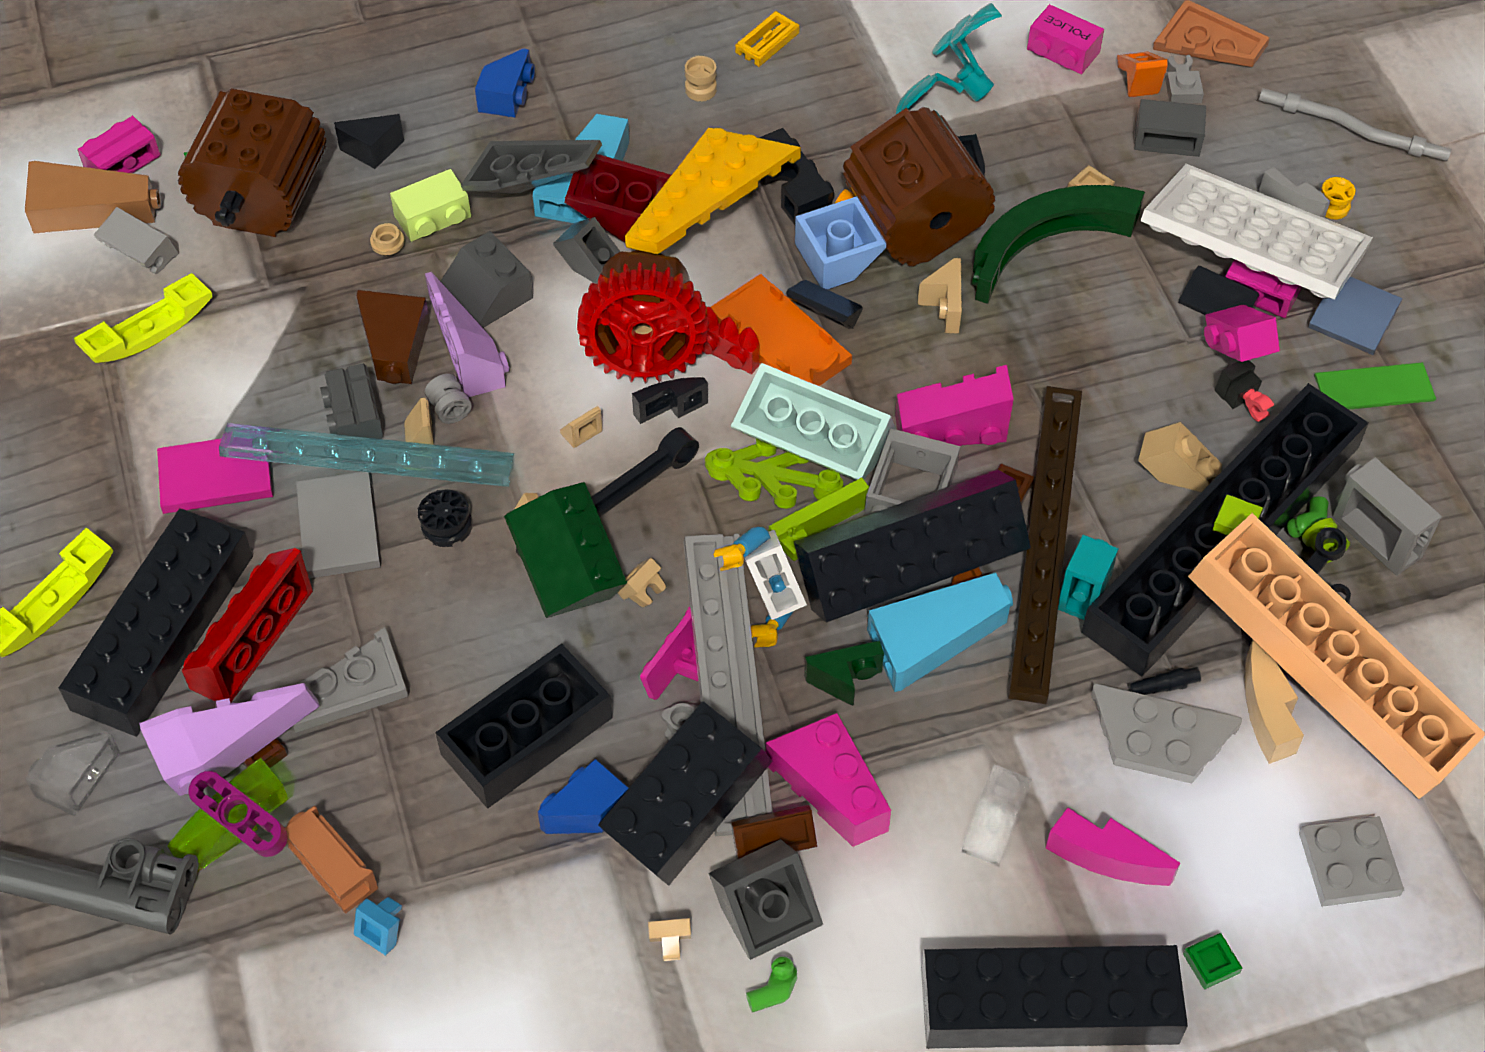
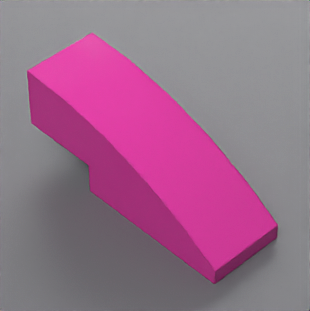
(1110, 851)

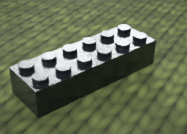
(912, 545)
(156, 622)
(1053, 996)

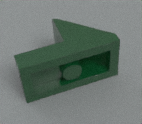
(836, 669)

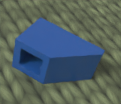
(504, 84)
(581, 802)

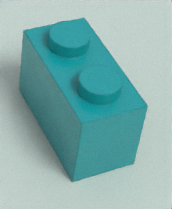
(1087, 575)

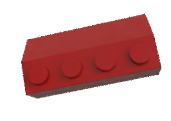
(249, 626)

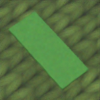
(1377, 385)

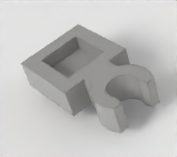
(1182, 83)

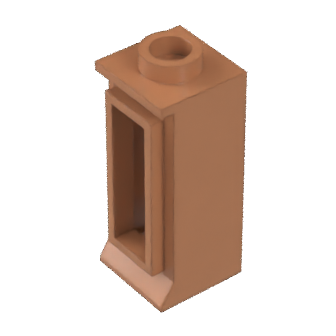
(329, 859)

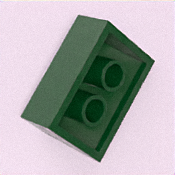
(565, 550)

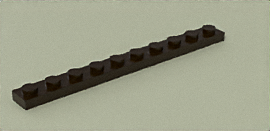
(1047, 540)

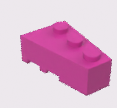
(960, 413)
(832, 777)

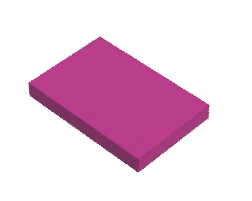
(199, 478)

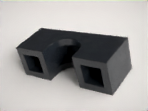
(805, 186)

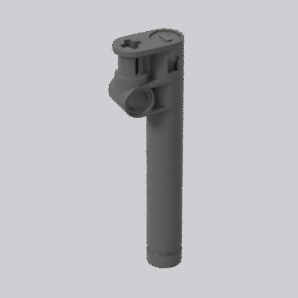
(144, 896)

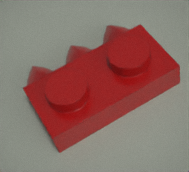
(726, 343)

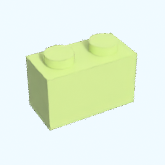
(430, 205)

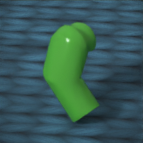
(1317, 511)
(778, 987)

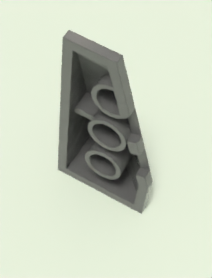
(528, 164)

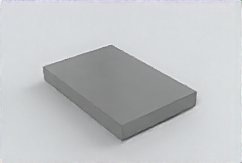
(337, 524)

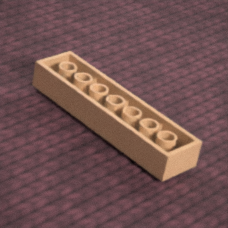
(1337, 656)

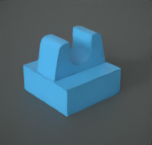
(378, 924)

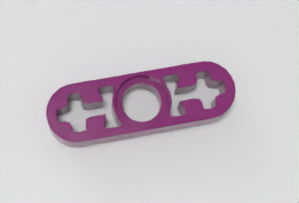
(243, 829)

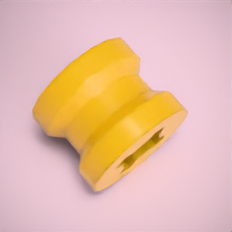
(1340, 193)

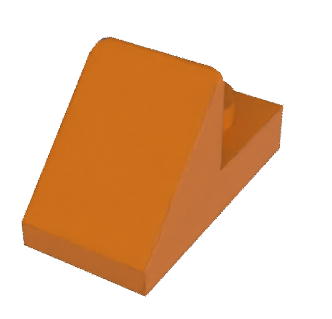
(1144, 72)

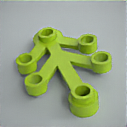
(730, 465)

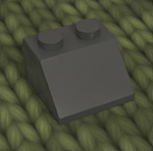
(488, 279)
(766, 898)

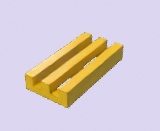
(771, 41)

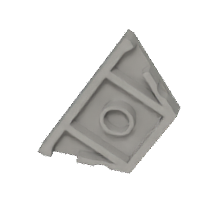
(1160, 733)

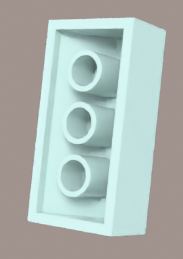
(813, 423)

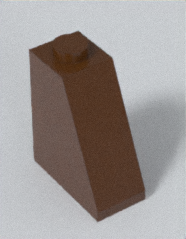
(394, 333)

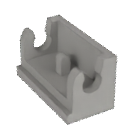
(136, 240)

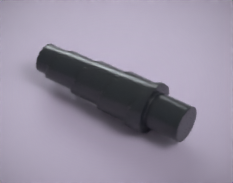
(1166, 681)

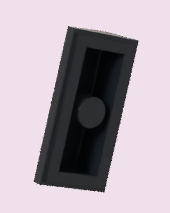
(1212, 292)
(825, 303)

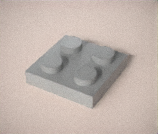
(1351, 861)

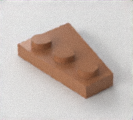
(1210, 36)

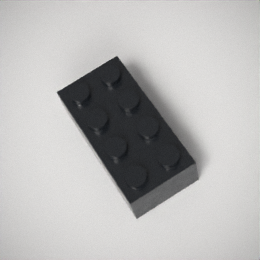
(524, 725)
(685, 792)

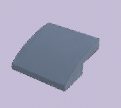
(1356, 315)

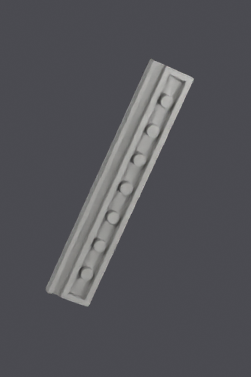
(726, 655)

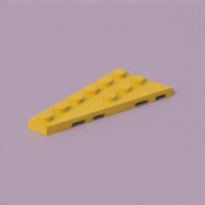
(711, 177)

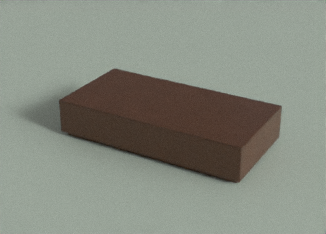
(791, 825)

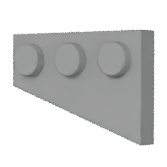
(356, 683)

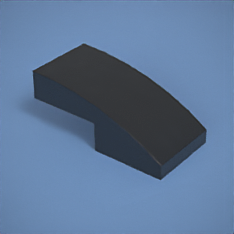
(679, 395)

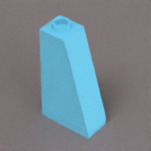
(550, 197)
(937, 626)

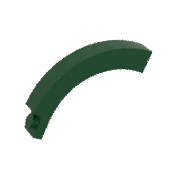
(1051, 213)

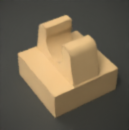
(638, 579)
(670, 933)

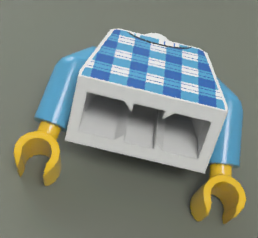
(772, 576)

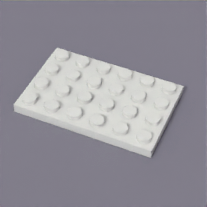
(1257, 231)

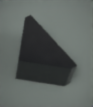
(370, 138)

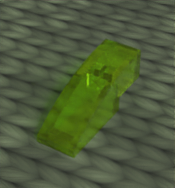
(208, 838)

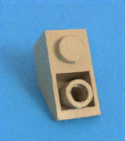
(1178, 458)

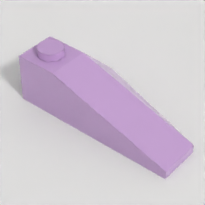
(469, 345)
(222, 736)

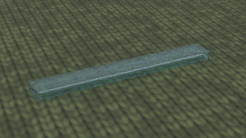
(367, 454)

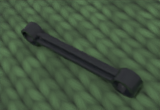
(674, 450)

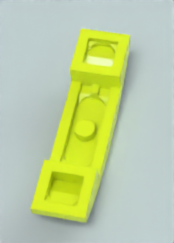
(148, 327)
(56, 594)

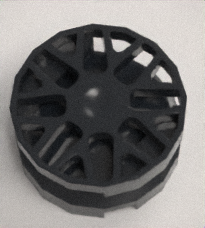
(445, 517)

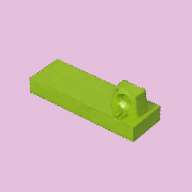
(820, 515)

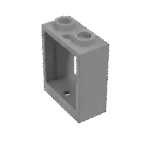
(905, 449)
(1396, 502)

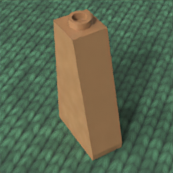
(84, 197)

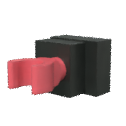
(1240, 385)

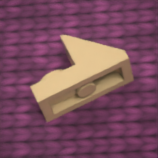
(944, 290)

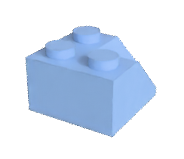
(837, 242)

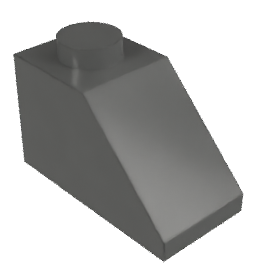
(586, 248)

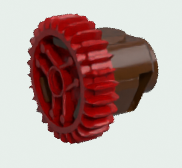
(642, 317)

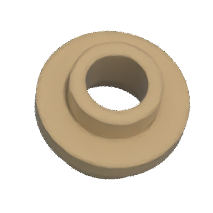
(387, 239)

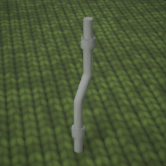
(1416, 145)

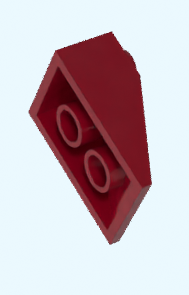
(614, 192)

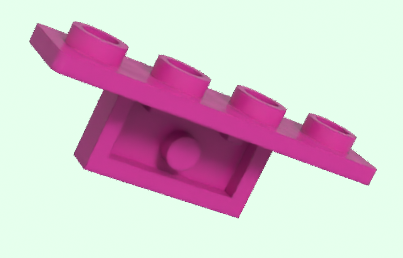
(673, 658)

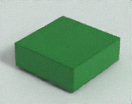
(1212, 961)

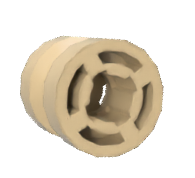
(700, 78)

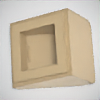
(419, 424)
(583, 427)

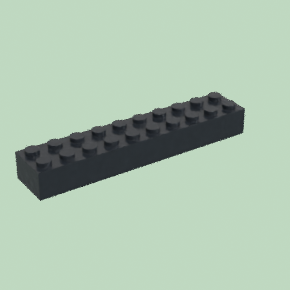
(1277, 471)

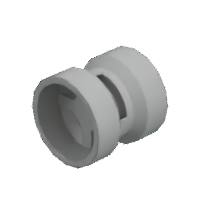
(446, 396)

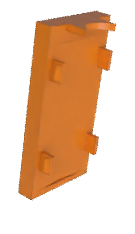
(785, 333)

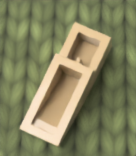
(1270, 705)

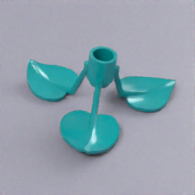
(971, 76)

